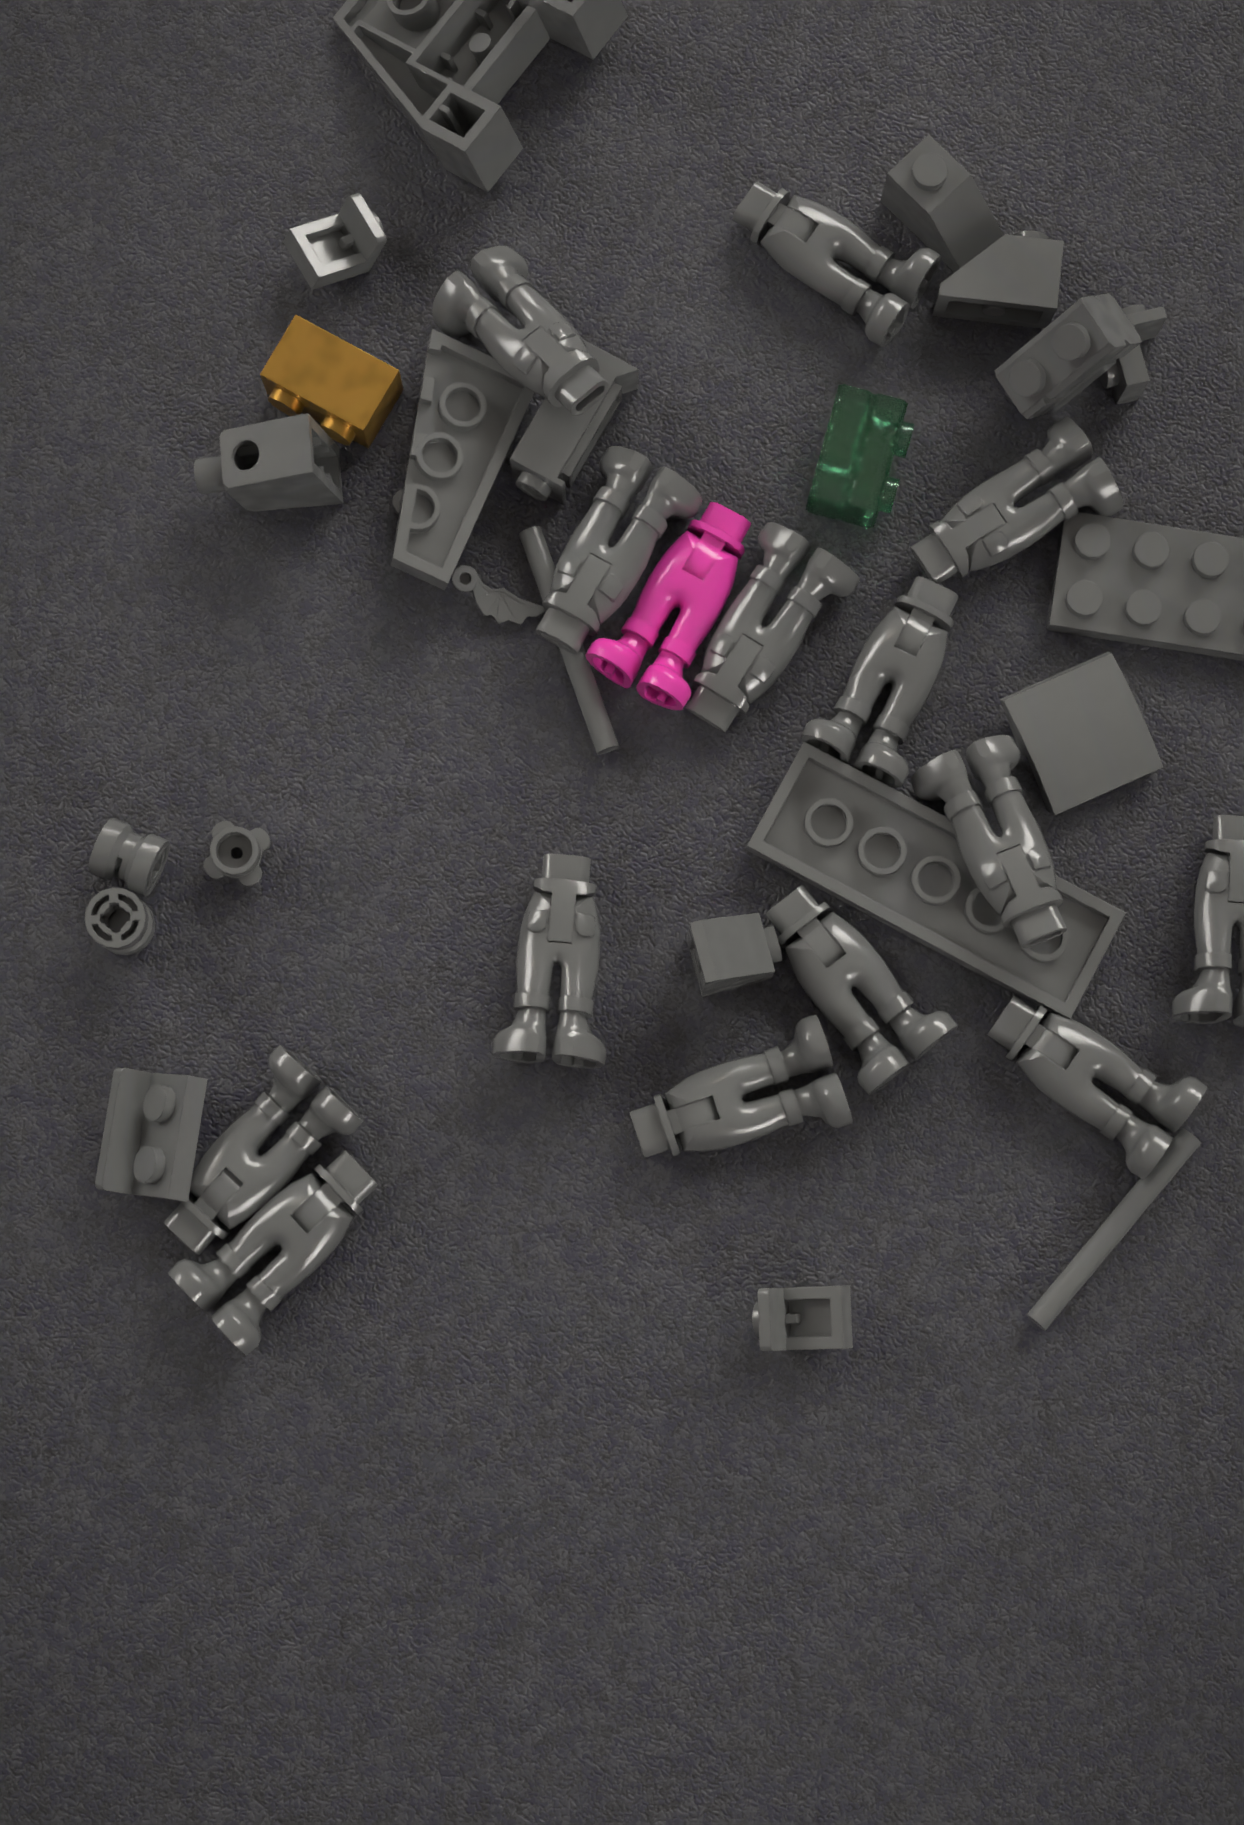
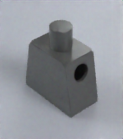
(274, 465)

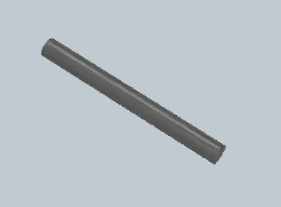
(576, 664)
(1112, 1231)

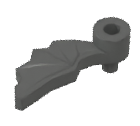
(495, 602)

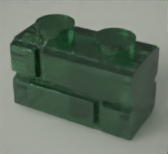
(858, 455)

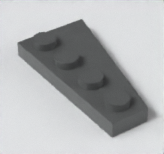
(456, 450)

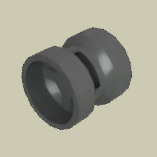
(129, 856)
(127, 929)

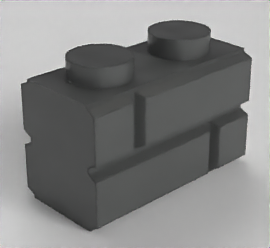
(1067, 355)

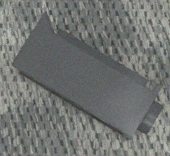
(561, 443)

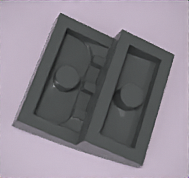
(1081, 733)

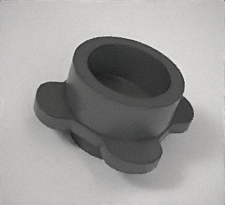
(226, 839)

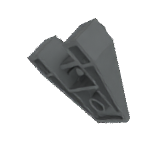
(459, 59)

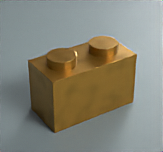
(331, 382)

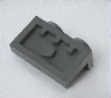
(151, 1134)

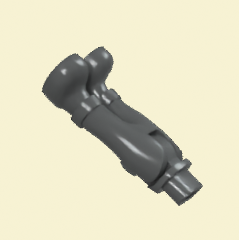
(811, 236)
(544, 354)
(988, 526)
(598, 578)
(901, 652)
(749, 658)
(1011, 869)
(1216, 911)
(562, 931)
(832, 959)
(1065, 1058)
(709, 1106)
(232, 1177)
(308, 1225)

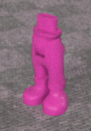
(690, 576)

